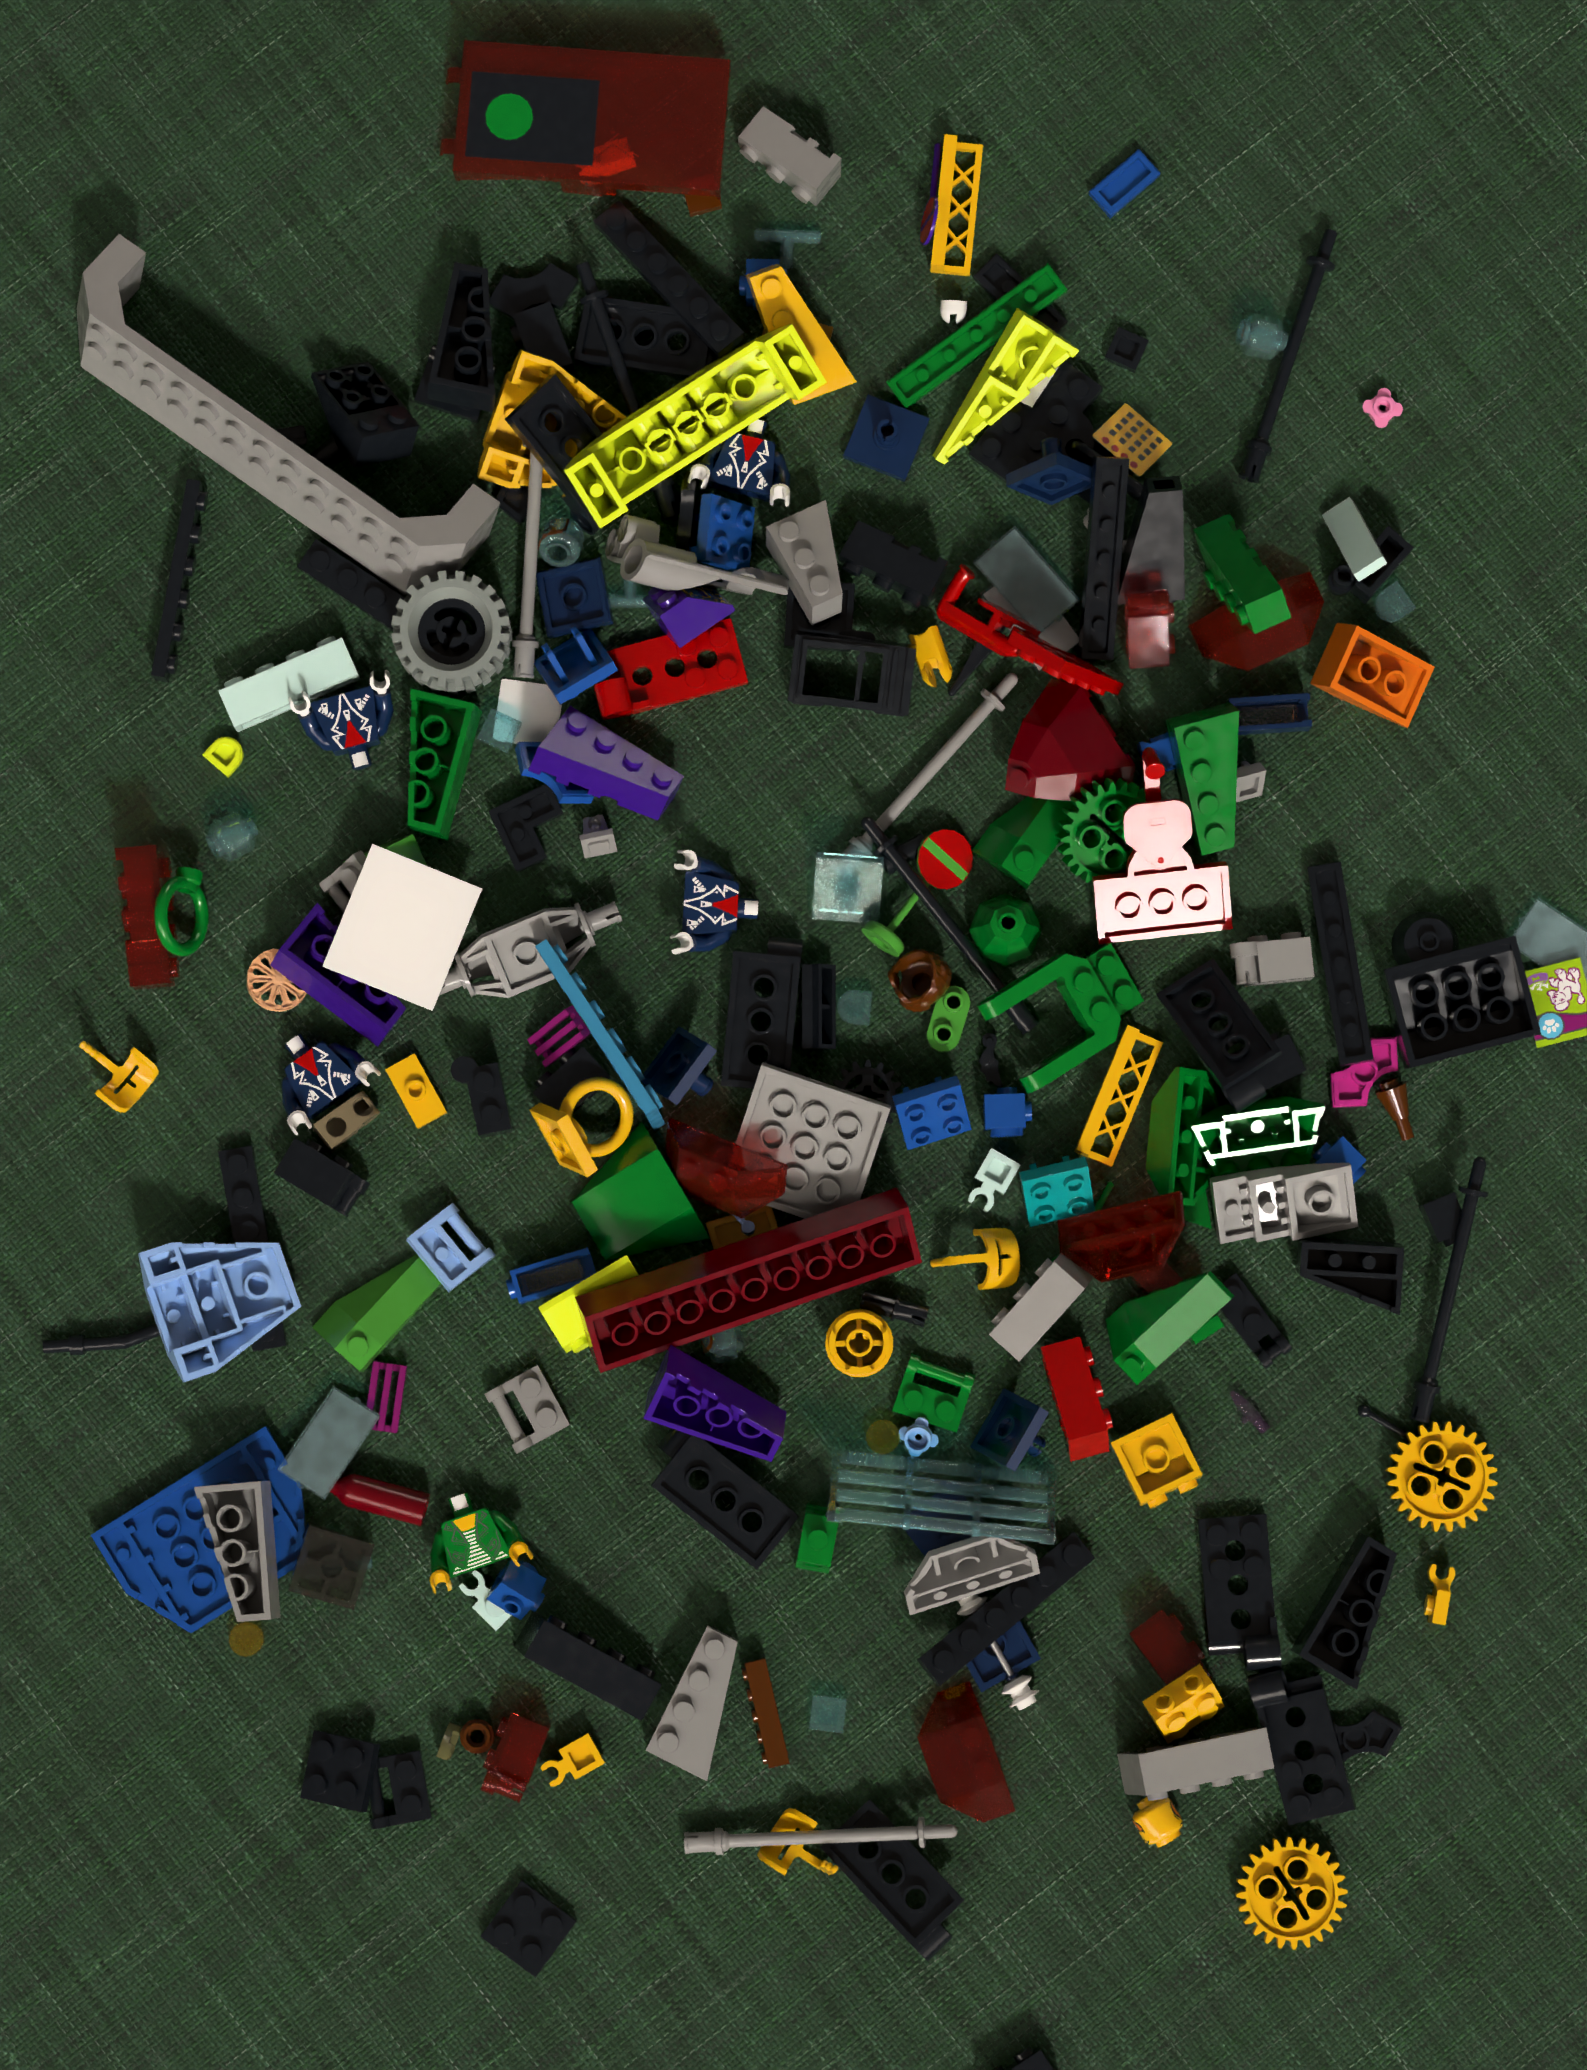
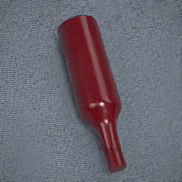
(382, 1498)

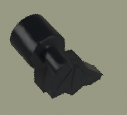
(988, 1061)

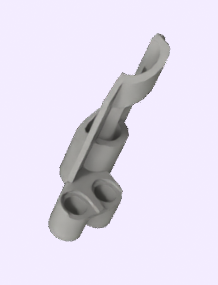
(672, 569)

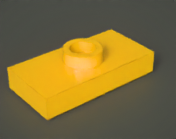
(416, 1091)

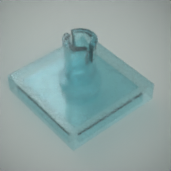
(847, 887)

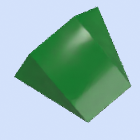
(1260, 1136)
(637, 1202)

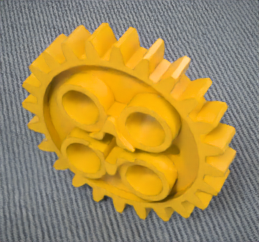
(1430, 1504)
(1264, 1909)

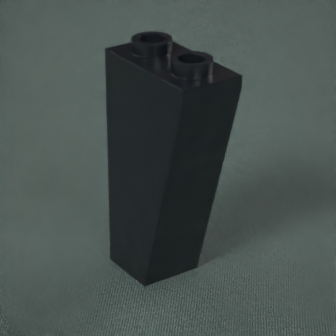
(1155, 542)

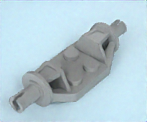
(512, 954)

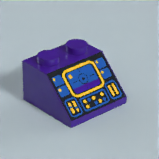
(687, 611)

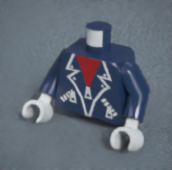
(746, 466)
(349, 720)
(710, 905)
(320, 1078)

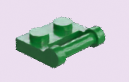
(936, 1406)

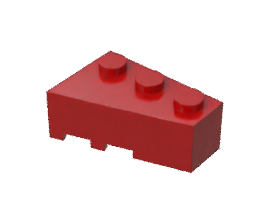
(1077, 1398)

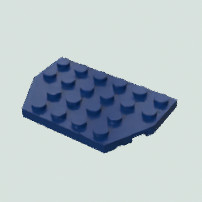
(166, 1550)

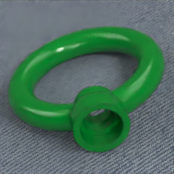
(188, 882)

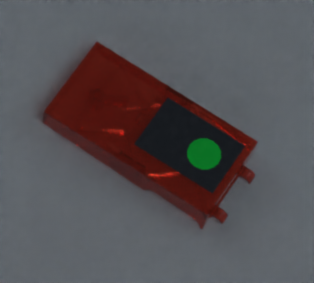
(590, 119)

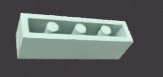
(268, 691)

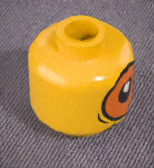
(1157, 1821)

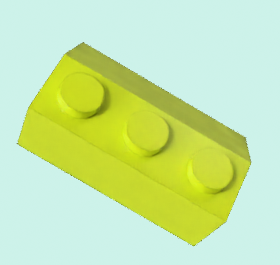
(562, 1311)

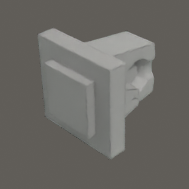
(597, 837)

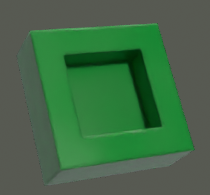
(1206, 1330)

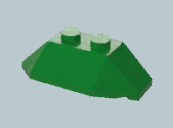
(1173, 1151)

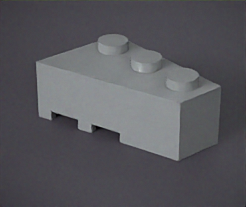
(789, 156)
(1039, 1305)

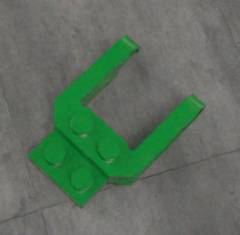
(1095, 992)

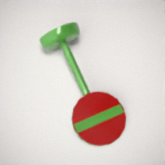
(942, 862)

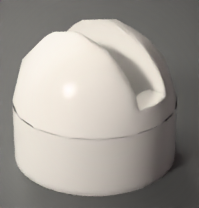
(953, 307)

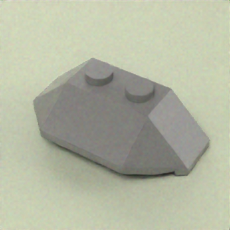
(967, 1570)

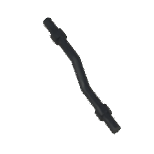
(80, 1344)

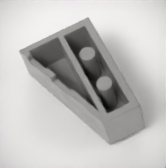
(807, 557)

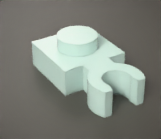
(994, 1174)
(487, 1610)

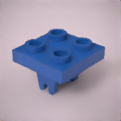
(724, 533)
(574, 665)
(931, 1112)

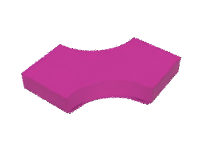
(1353, 1084)

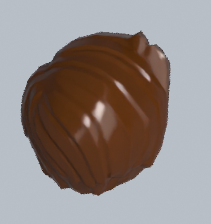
(923, 980)

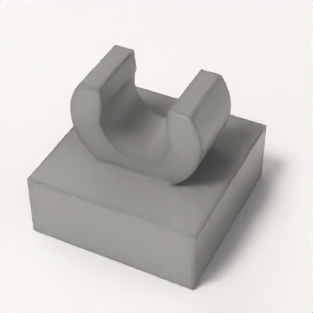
(1250, 781)

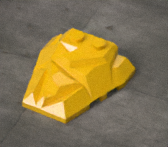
(504, 457)

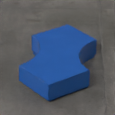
(565, 794)

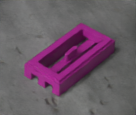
(544, 1047)
(389, 1368)

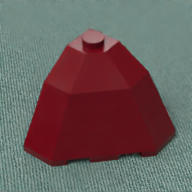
(1064, 747)

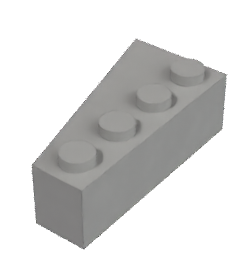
(694, 1713)
(1196, 1763)

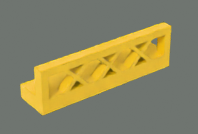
(945, 199)
(1106, 1093)

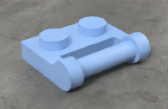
(441, 1252)

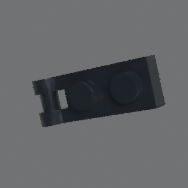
(1253, 1323)

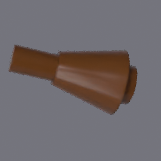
(1395, 1101)

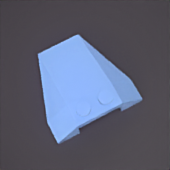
(215, 1299)

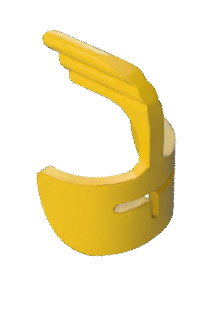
(127, 1095)
(1008, 1267)
(790, 1821)

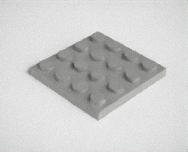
(818, 1132)

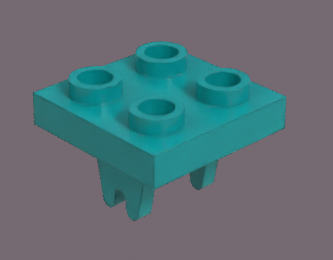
(1057, 1191)

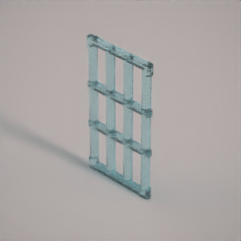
(975, 1509)

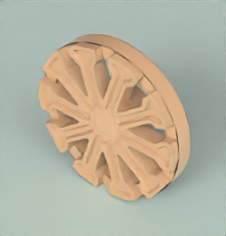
(273, 982)

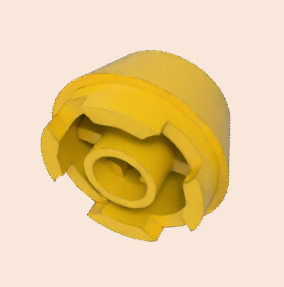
(859, 1343)

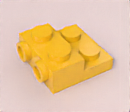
(1157, 1461)
(1184, 1704)

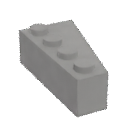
(244, 1545)

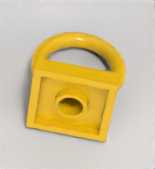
(567, 1136)

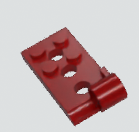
(624, 697)

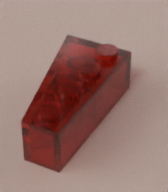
(140, 883)

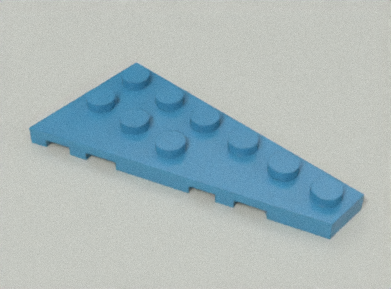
(607, 1040)

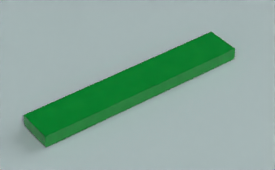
(974, 337)

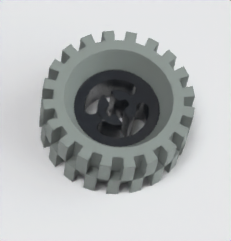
(417, 621)

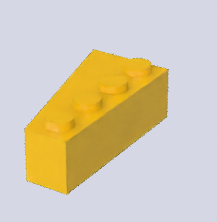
(782, 305)

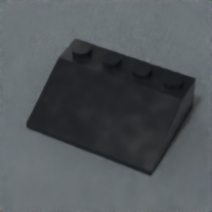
(1460, 1002)

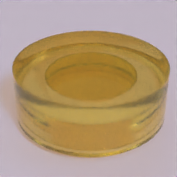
(882, 1436)
(246, 1639)

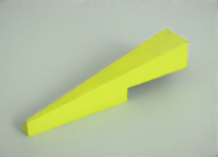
(1018, 362)

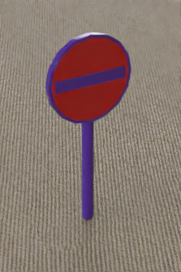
(931, 210)

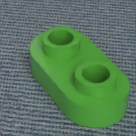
(948, 1018)

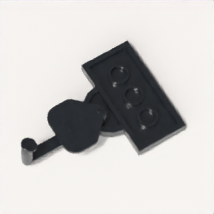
(1058, 414)

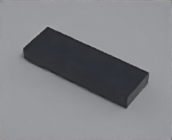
(999, 278)

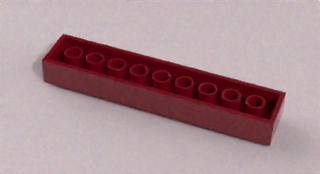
(748, 1279)

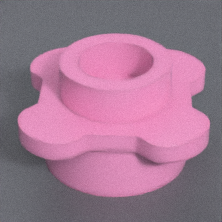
(1380, 417)

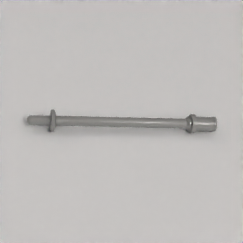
(525, 640)
(863, 844)
(720, 1841)

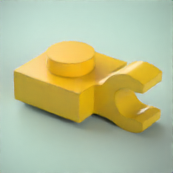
(1437, 1604)

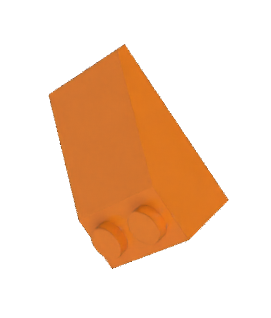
(1372, 674)

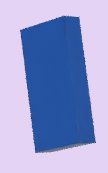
(1124, 183)

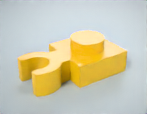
(578, 1758)

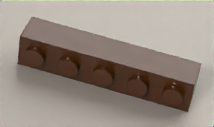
(765, 1713)

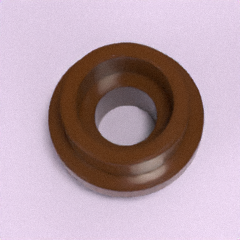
(469, 1744)

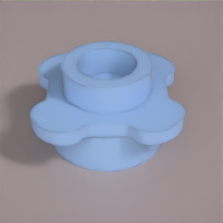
(915, 1446)

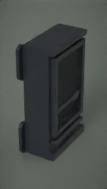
(895, 672)

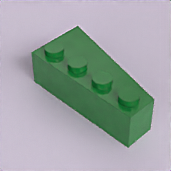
(1240, 576)
(438, 759)
(1206, 767)

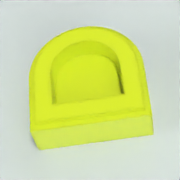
(225, 755)

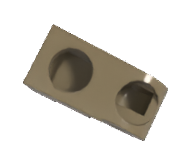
(345, 1121)

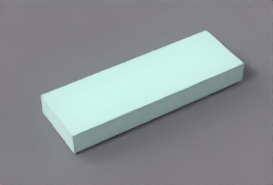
(1354, 539)

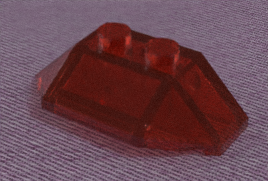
(1226, 641)
(722, 1171)
(1124, 1237)
(963, 1756)

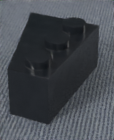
(892, 565)
(1355, 1267)

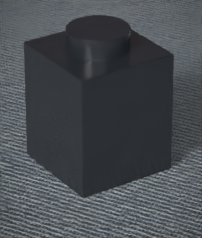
(1442, 1218)

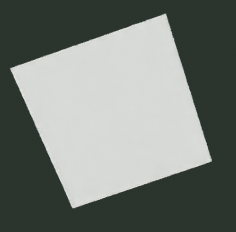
(402, 927)

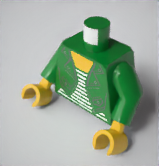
(473, 1541)

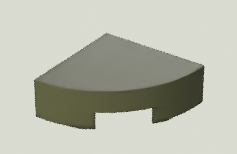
(449, 1741)

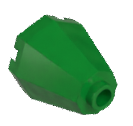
(1002, 944)

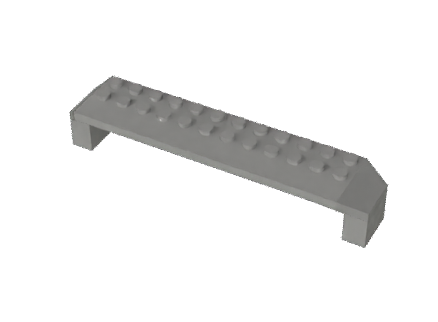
(254, 452)

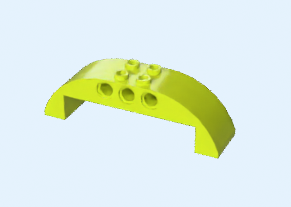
(691, 420)

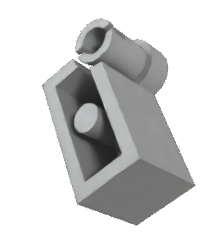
(1273, 961)

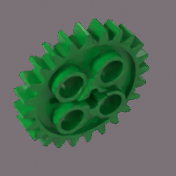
(1088, 856)

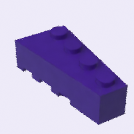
(606, 764)
(356, 1003)
(713, 1407)

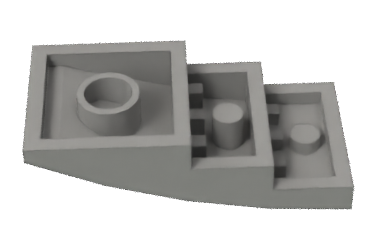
(1284, 1202)

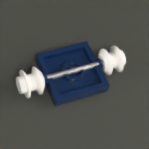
(1003, 1659)

